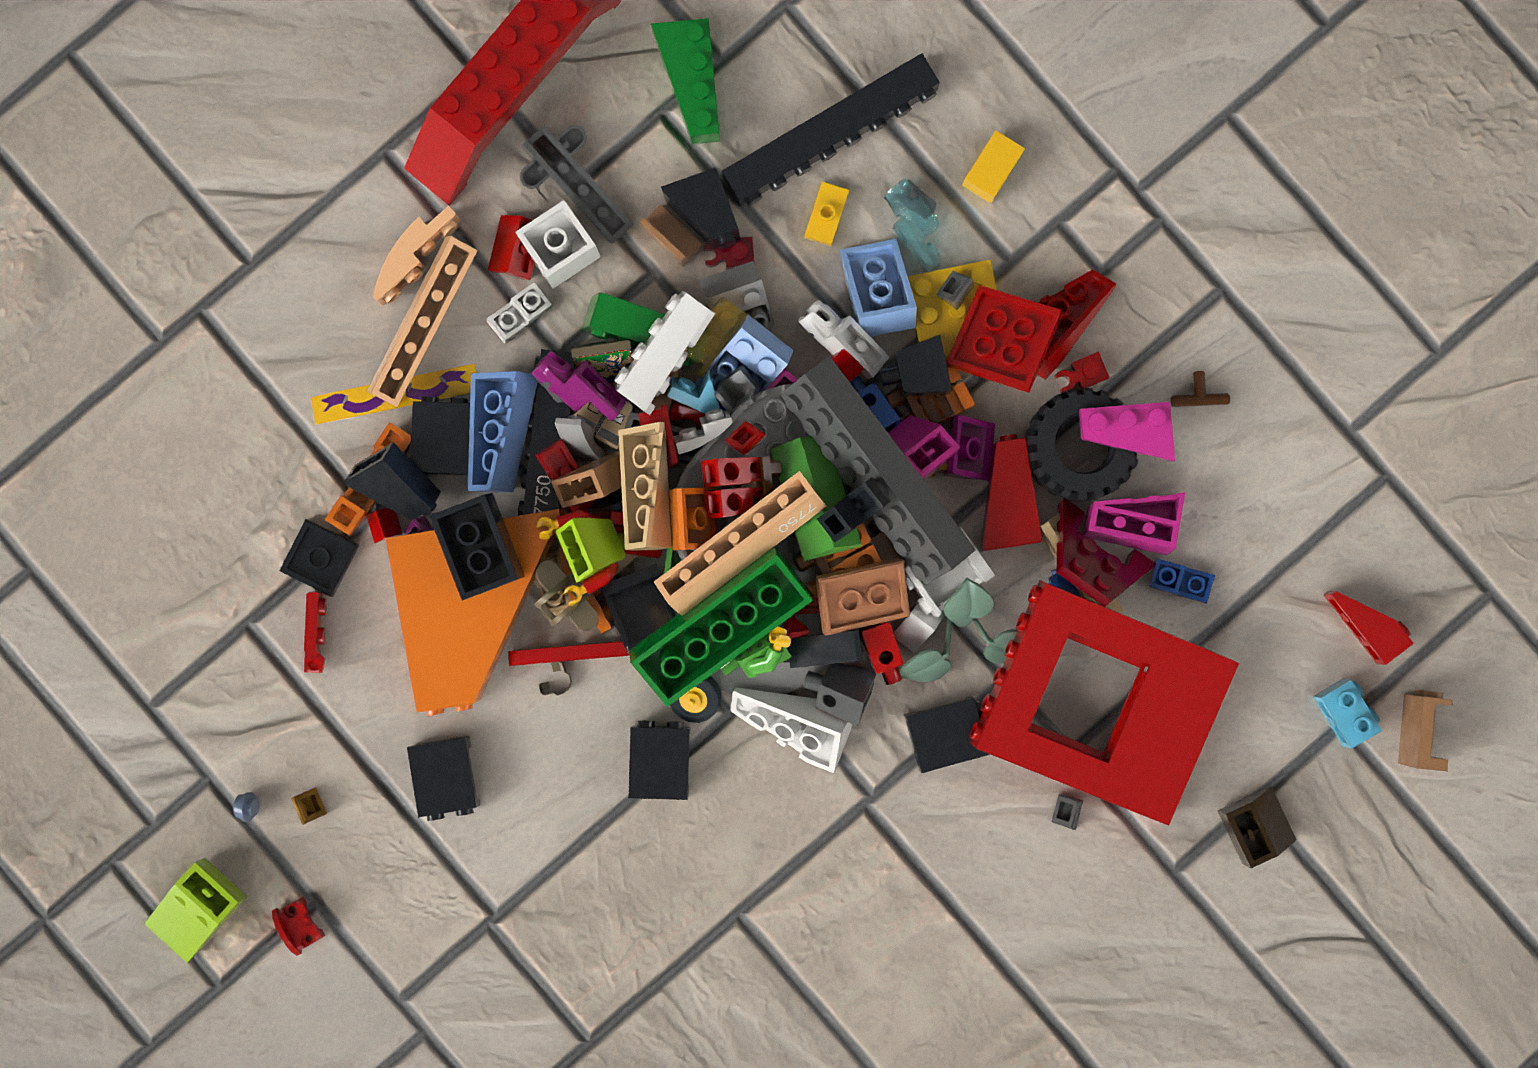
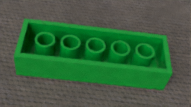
(720, 627)

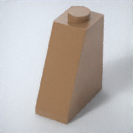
(589, 481)

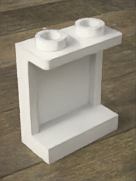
(938, 591)

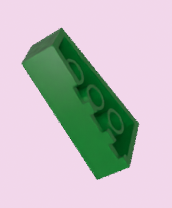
(689, 66)
(621, 321)

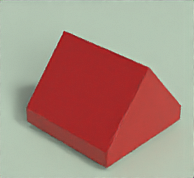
(383, 524)

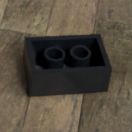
(477, 546)

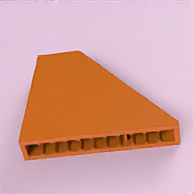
(454, 641)

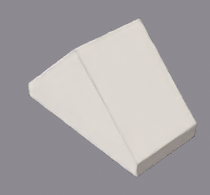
(917, 628)

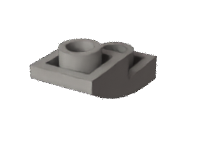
(579, 438)

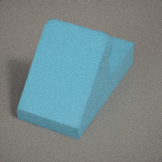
(696, 398)

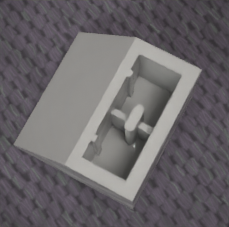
(742, 288)

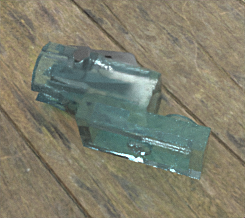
(915, 222)

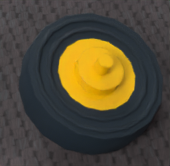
(699, 702)

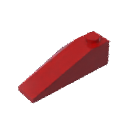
(1079, 305)

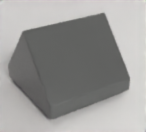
(955, 289)
(1067, 811)

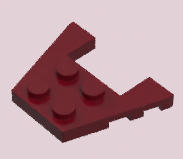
(1090, 566)

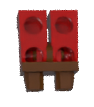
(752, 482)

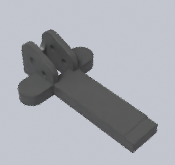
(574, 180)

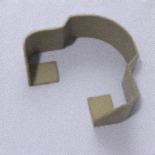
(555, 666)

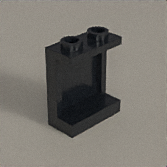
(440, 436)
(637, 605)
(943, 734)
(659, 761)
(443, 778)

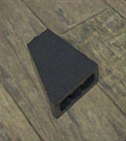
(704, 207)
(394, 483)
(824, 650)

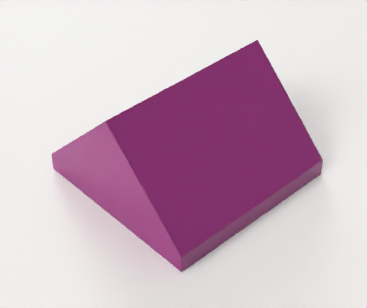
(975, 449)

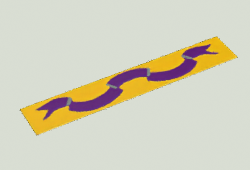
(358, 402)

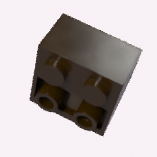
(1257, 827)

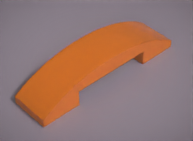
(353, 506)

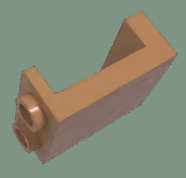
(1418, 730)

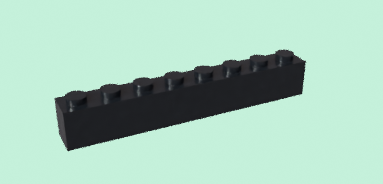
(831, 130)

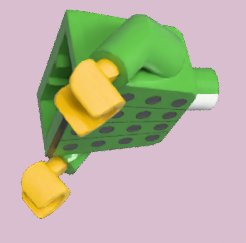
(762, 655)

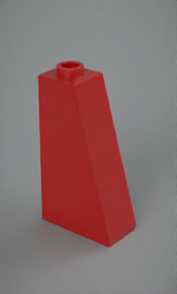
(1010, 499)

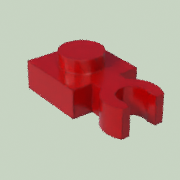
(1085, 372)

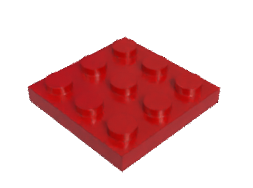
(1004, 338)

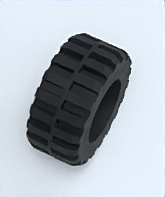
(1048, 466)

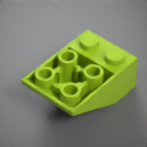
(195, 909)

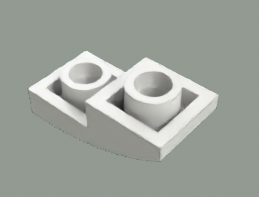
(519, 313)
(712, 425)

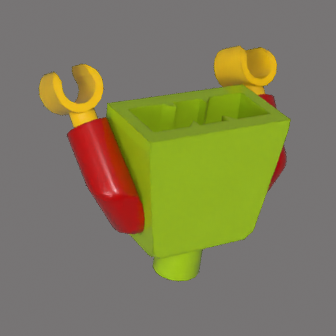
(590, 549)

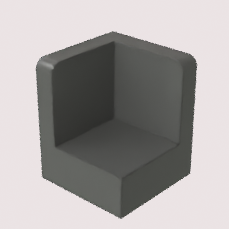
(737, 390)

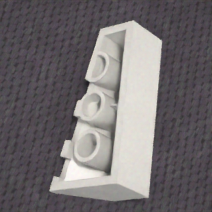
(663, 351)

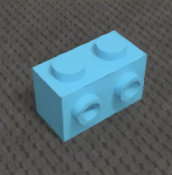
(1348, 713)

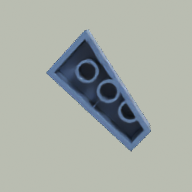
(498, 428)

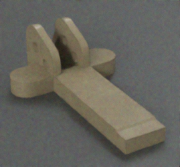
(553, 580)

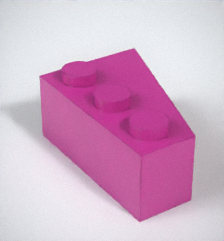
(1137, 523)

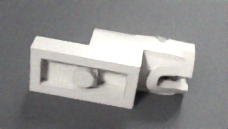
(843, 334)

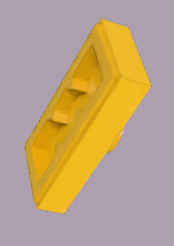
(826, 213)

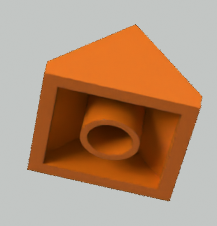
(689, 518)

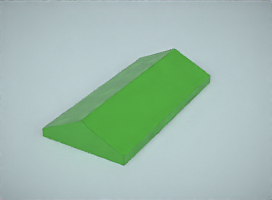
(806, 456)

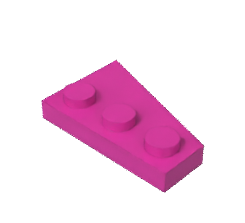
(1131, 427)

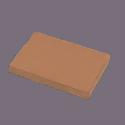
(862, 596)

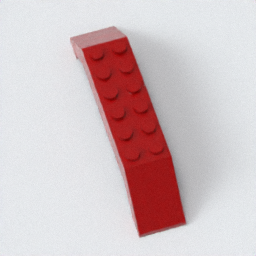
(495, 88)

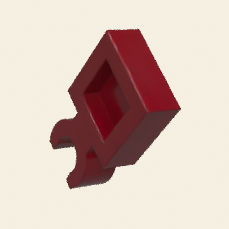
(734, 256)

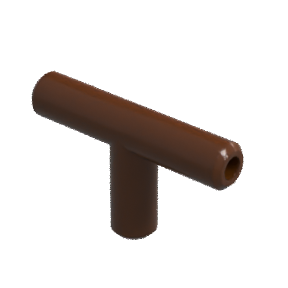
(1200, 397)

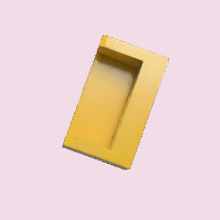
(993, 166)

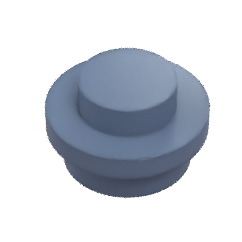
(246, 806)

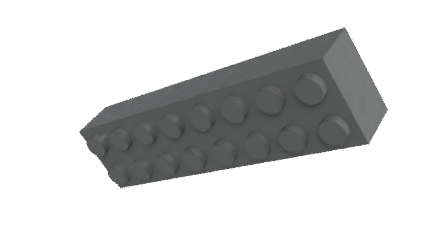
(862, 450)

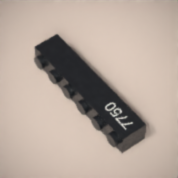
(538, 487)

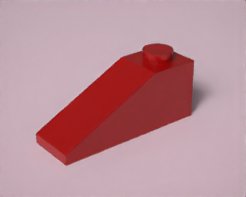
(1377, 633)

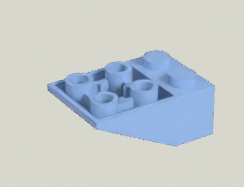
(756, 350)

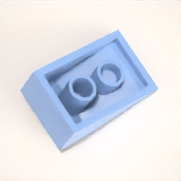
(879, 288)

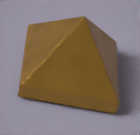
(309, 806)

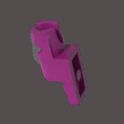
(578, 385)

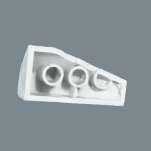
(796, 723)

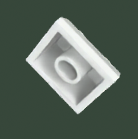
(558, 244)

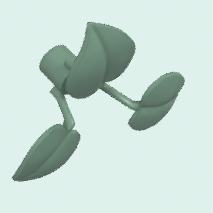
(962, 608)

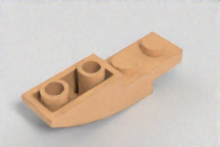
(402, 261)

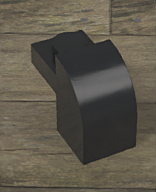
(853, 509)

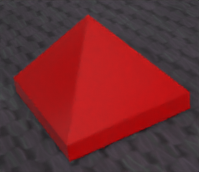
(745, 438)
(795, 627)

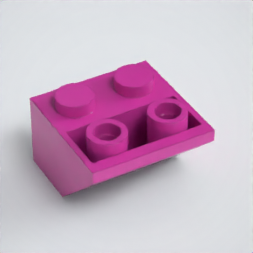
(924, 444)

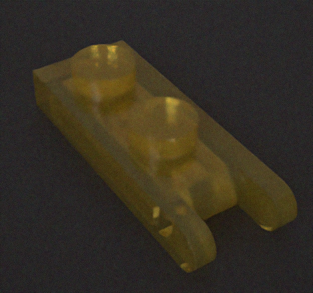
(716, 335)

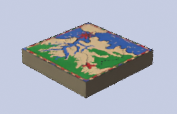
(605, 358)

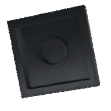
(319, 558)

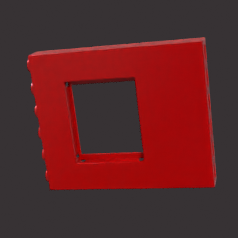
(1158, 725)

